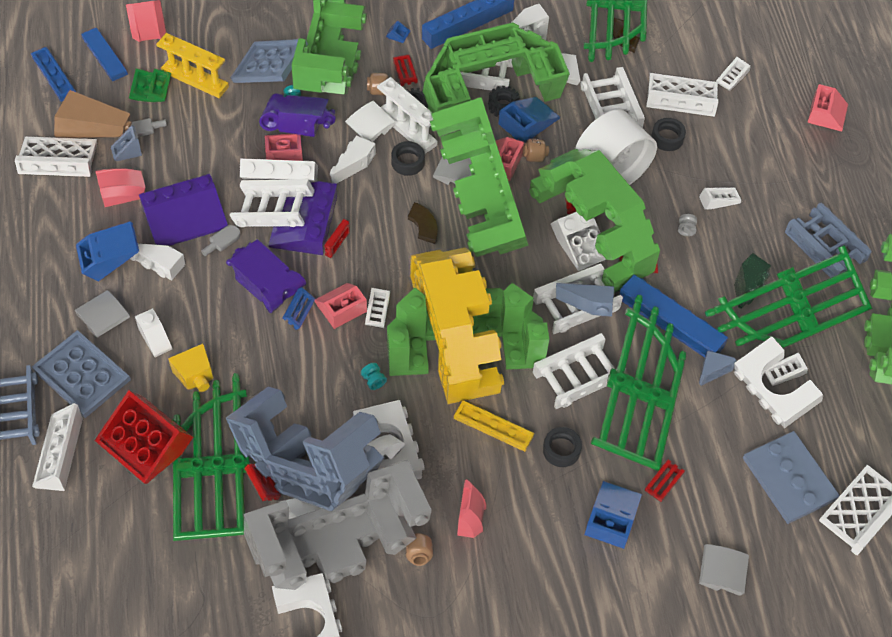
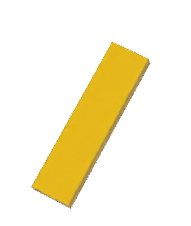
(494, 425)

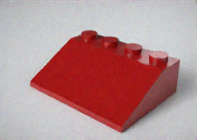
(142, 437)

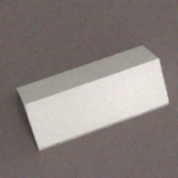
(58, 449)

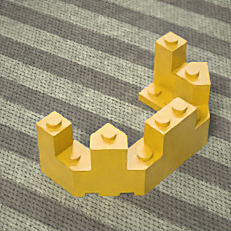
(452, 299)

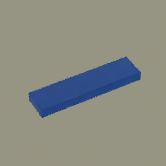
(104, 54)
(52, 72)

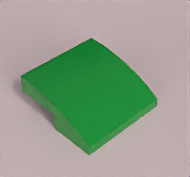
(149, 85)

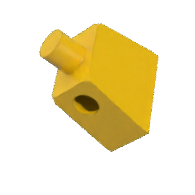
(192, 368)

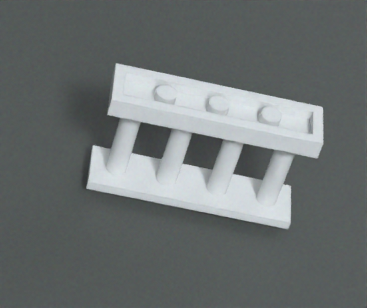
(488, 82)
(624, 91)
(417, 111)
(272, 188)
(547, 292)
(562, 360)

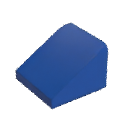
(398, 32)

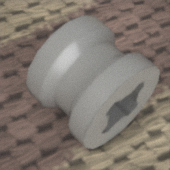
(687, 225)

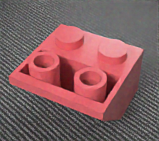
(828, 108)
(510, 153)
(342, 304)

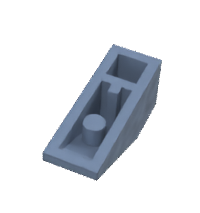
(588, 298)

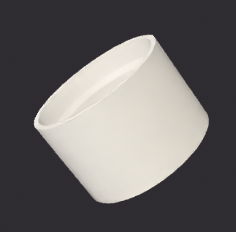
(621, 142)

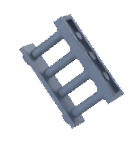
(33, 428)

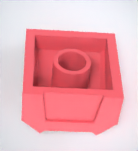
(146, 20)
(283, 147)
(120, 185)
(471, 511)

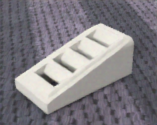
(737, 63)
(710, 202)
(377, 293)
(796, 358)

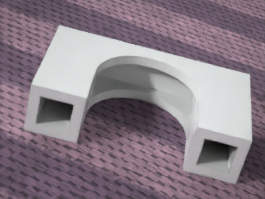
(278, 169)
(784, 408)
(392, 420)
(311, 595)

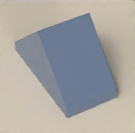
(127, 145)
(715, 366)

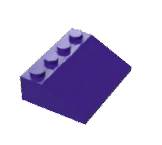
(183, 211)
(316, 213)

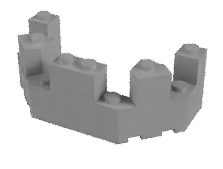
(335, 537)

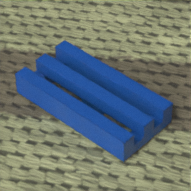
(303, 294)

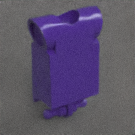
(296, 114)
(264, 275)

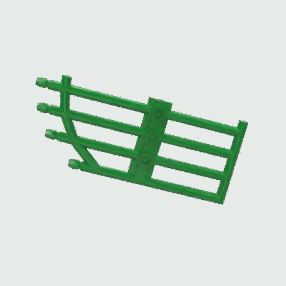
(625, 5)
(798, 301)
(642, 390)
(208, 466)

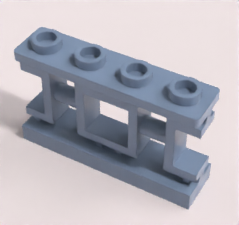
(817, 248)

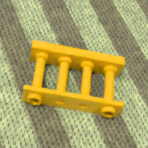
(188, 74)

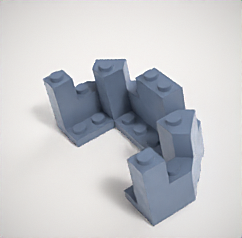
(335, 463)

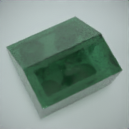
(752, 275)

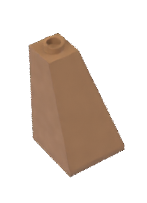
(89, 118)

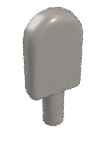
(147, 127)
(222, 239)

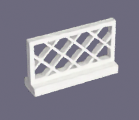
(682, 101)
(57, 164)
(874, 523)

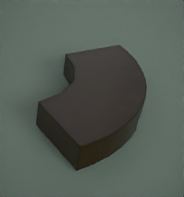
(618, 32)
(425, 222)

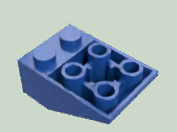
(526, 118)
(106, 250)
(613, 514)

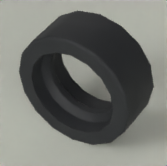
(669, 124)
(407, 147)
(562, 433)

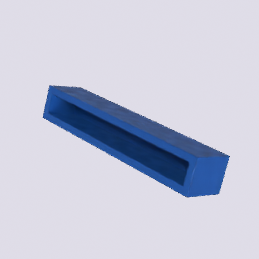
(463, 20)
(687, 327)

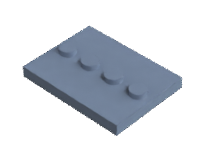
(266, 62)
(81, 373)
(791, 477)

